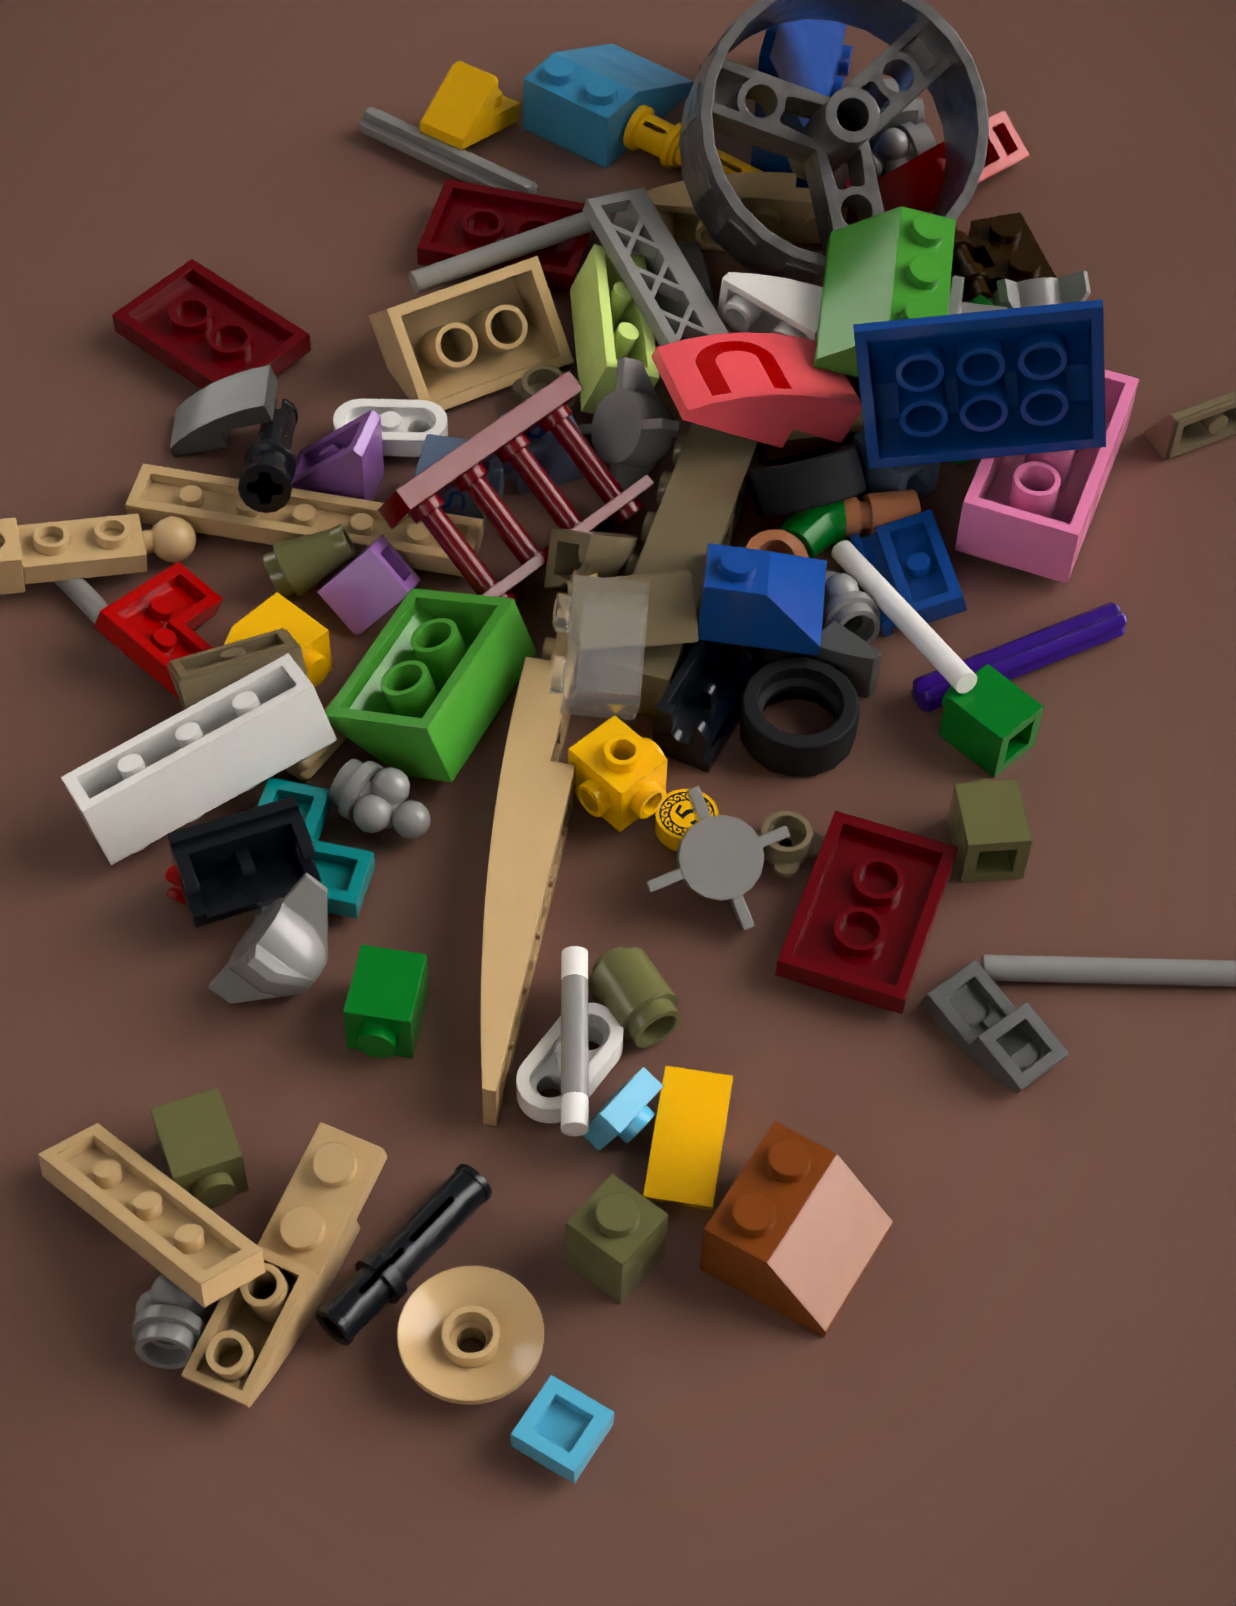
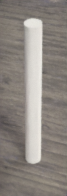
(905, 617)

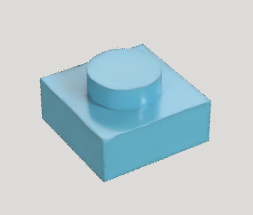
(625, 1111)
(562, 1429)

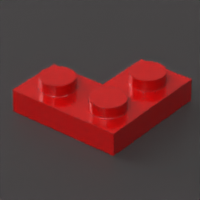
(159, 621)

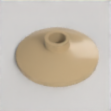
(462, 1306)

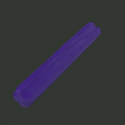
(1031, 651)

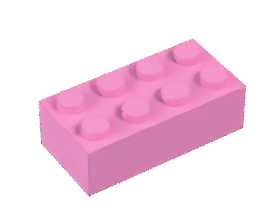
(1039, 505)

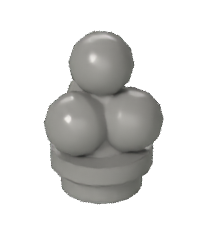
(901, 145)
(850, 606)
(376, 798)
(168, 1325)

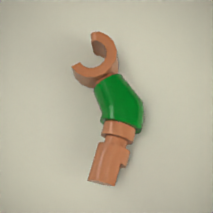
(815, 529)

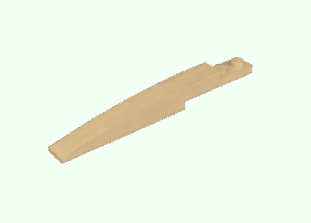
(523, 864)

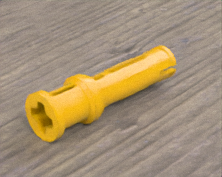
(661, 140)

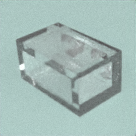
(602, 647)

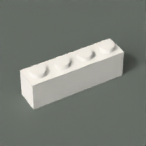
(200, 758)

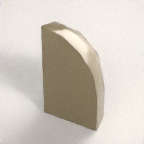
(587, 553)

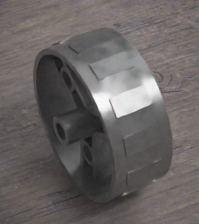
(920, 56)

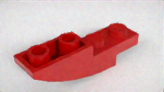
(921, 178)

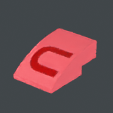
(757, 386)

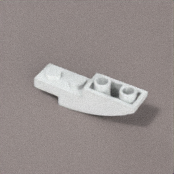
(770, 305)

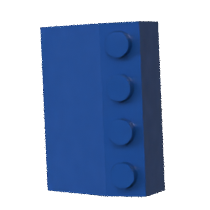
(807, 55)
(982, 384)

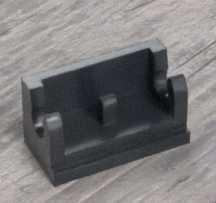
(702, 704)
(242, 860)

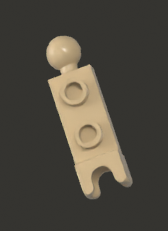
(86, 548)

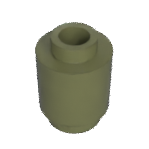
(635, 995)

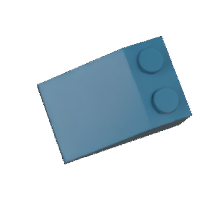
(589, 95)

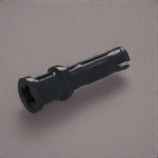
(270, 463)

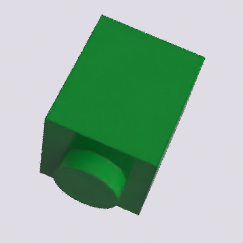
(991, 721)
(386, 1002)

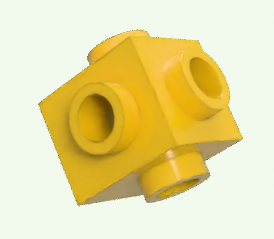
(618, 773)

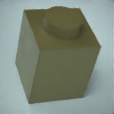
(989, 830)
(201, 1147)
(616, 1238)

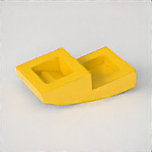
(688, 1138)

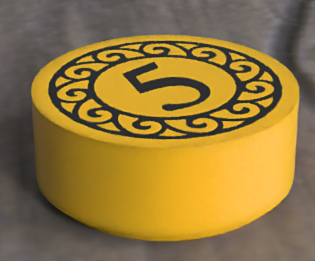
(677, 816)

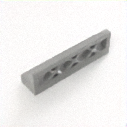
(668, 290)

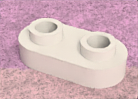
(402, 422)
(543, 1065)

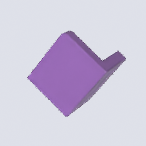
(369, 585)

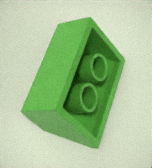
(882, 272)
(433, 681)

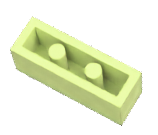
(606, 327)

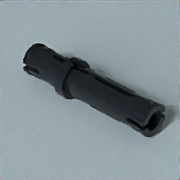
(384, 1274)

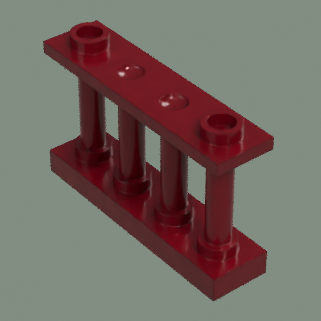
(508, 441)

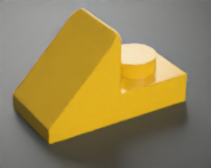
(468, 108)

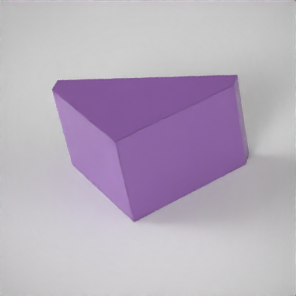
(344, 461)

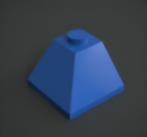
(762, 599)

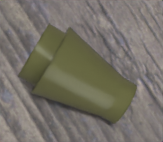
(306, 560)

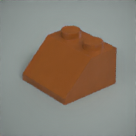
(795, 1230)

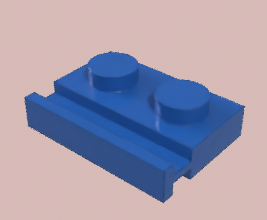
(916, 566)

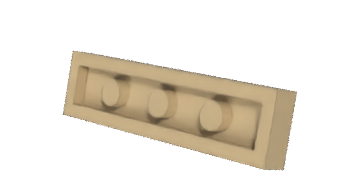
(152, 1214)

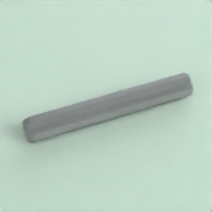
(441, 155)

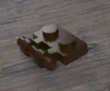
(1005, 250)

